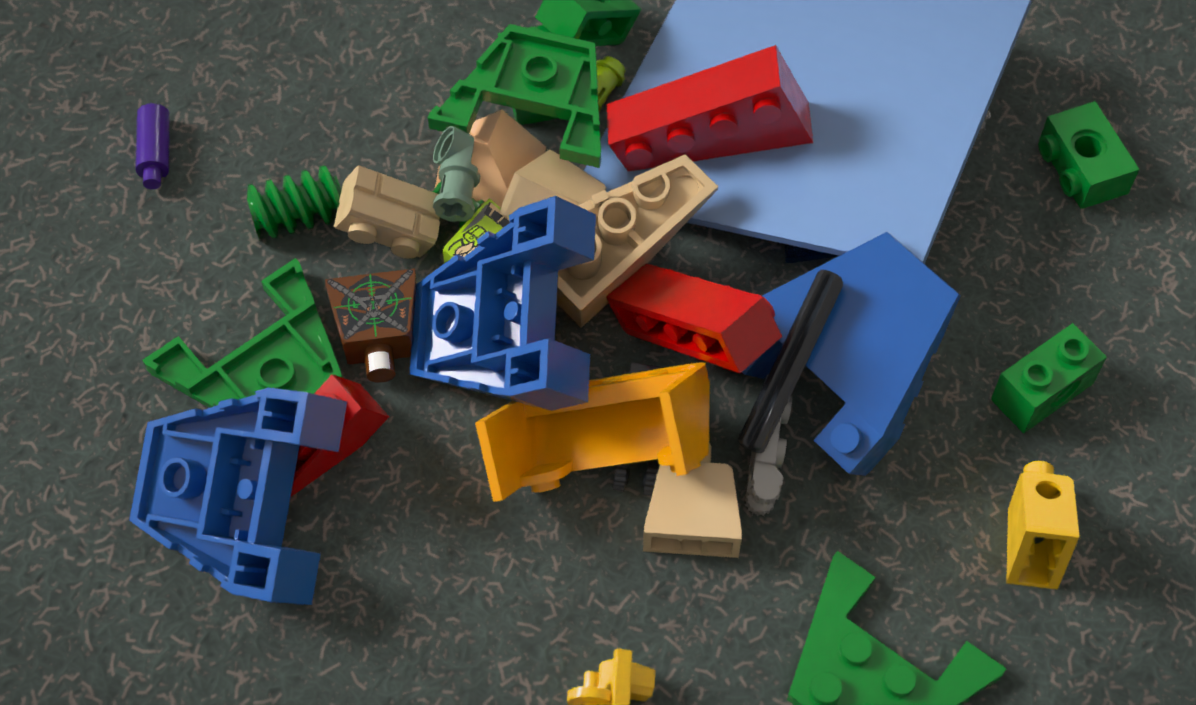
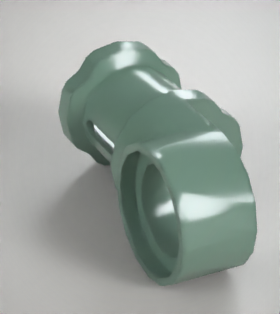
(457, 175)

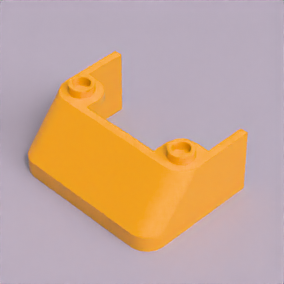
(624, 422)

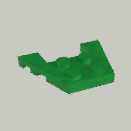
(536, 75)
(284, 356)
(853, 668)

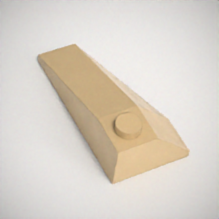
(631, 230)

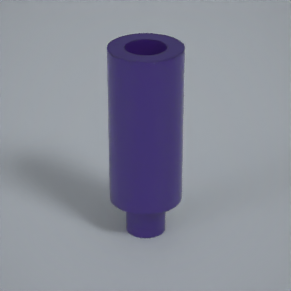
(152, 144)

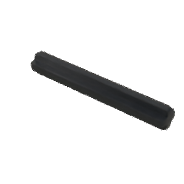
(790, 361)

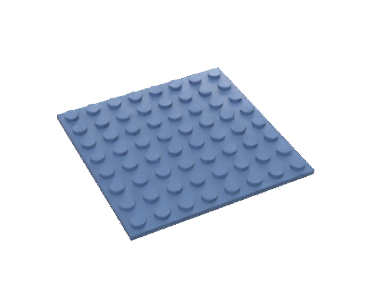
(890, 107)

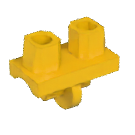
(615, 683)

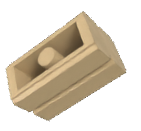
(387, 213)

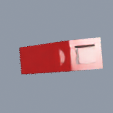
(361, 421)

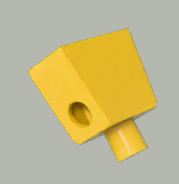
(1042, 508)

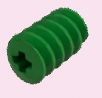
(294, 202)

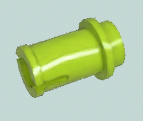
(609, 74)

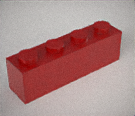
(695, 316)

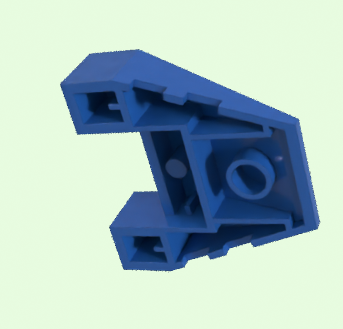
(492, 314)
(871, 344)
(223, 486)

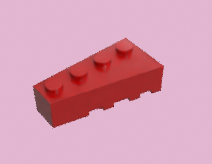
(712, 114)

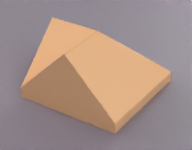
(499, 152)

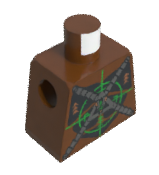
(374, 318)

